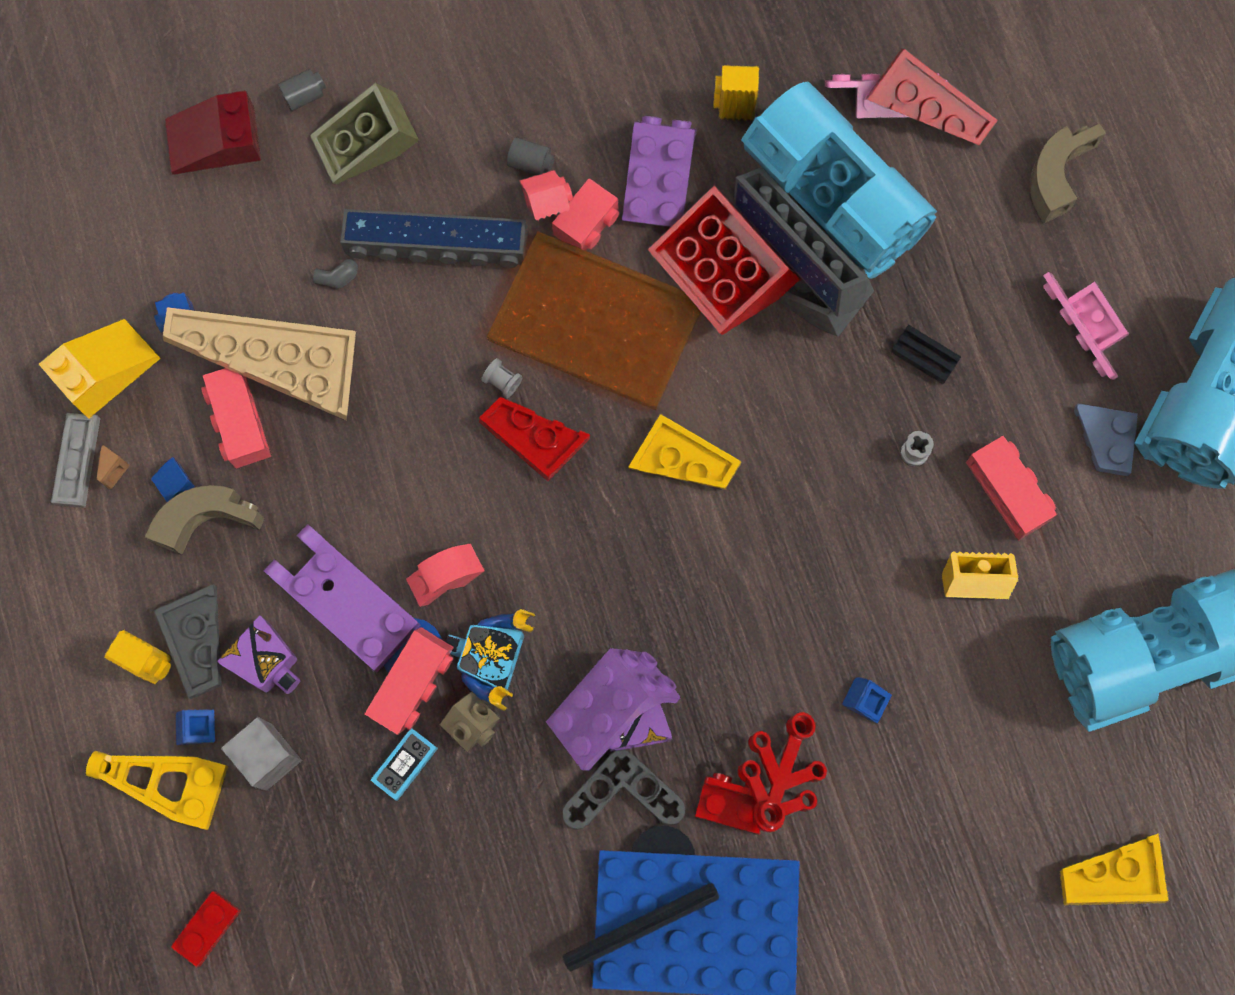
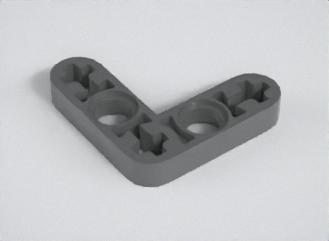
(629, 782)

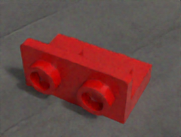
(727, 803)

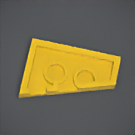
(684, 456)
(1119, 877)

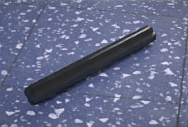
(640, 927)

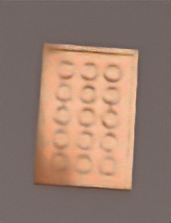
(595, 320)

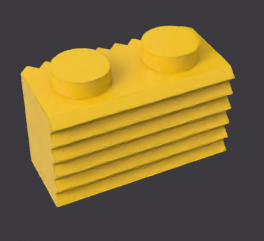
(736, 92)
(980, 575)
(138, 657)

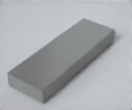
(75, 460)

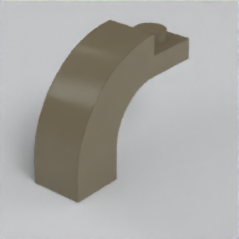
(1048, 183)
(189, 509)

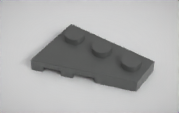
(193, 639)

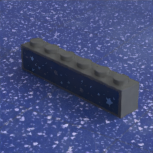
(434, 237)
(800, 242)

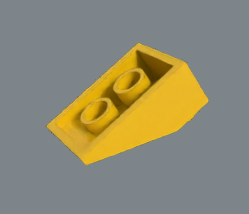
(99, 365)

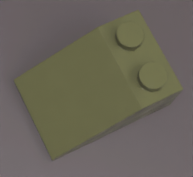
(364, 134)

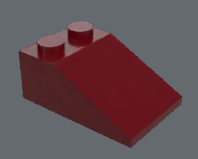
(213, 134)

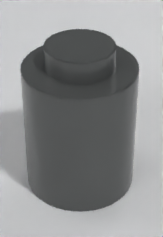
(302, 89)
(530, 157)

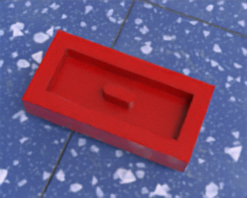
(205, 928)

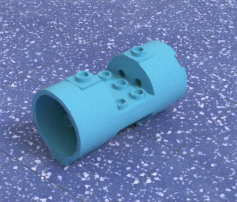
(838, 178)
(1195, 420)
(1123, 662)

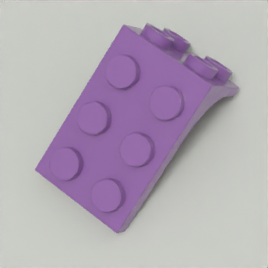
(658, 171)
(608, 702)

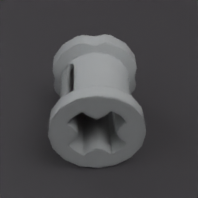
(501, 378)
(914, 457)

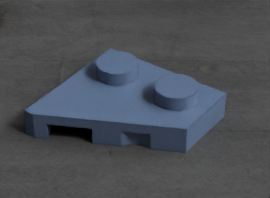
(1109, 436)

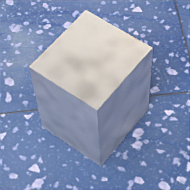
(261, 754)

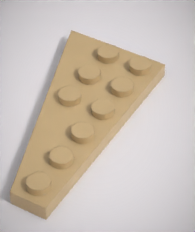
(286, 356)

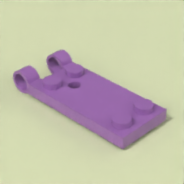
(353, 609)

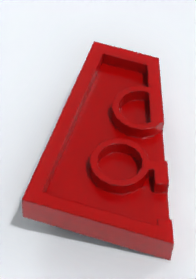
(536, 440)

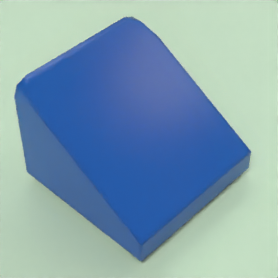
(171, 479)
(867, 699)
(195, 727)

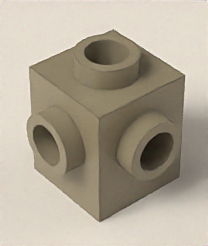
(470, 722)

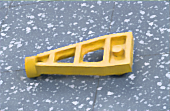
(200, 790)

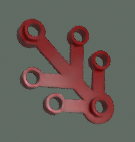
(780, 775)

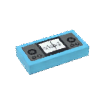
(404, 764)

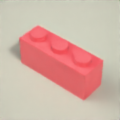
(235, 418)
(1011, 487)
(410, 681)

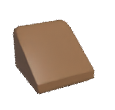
(110, 467)

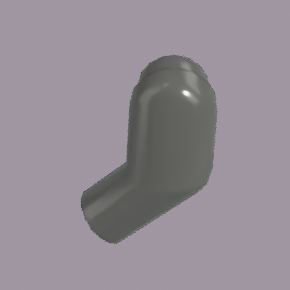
(339, 276)

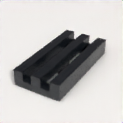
(931, 344)

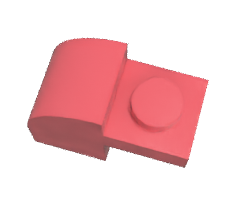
(443, 572)

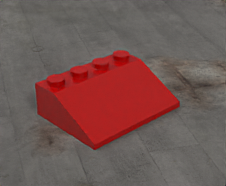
(722, 262)

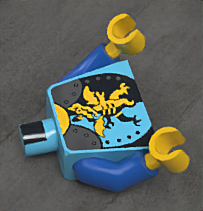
(491, 655)

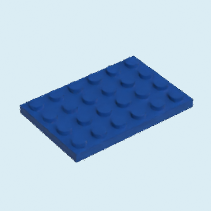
(726, 948)

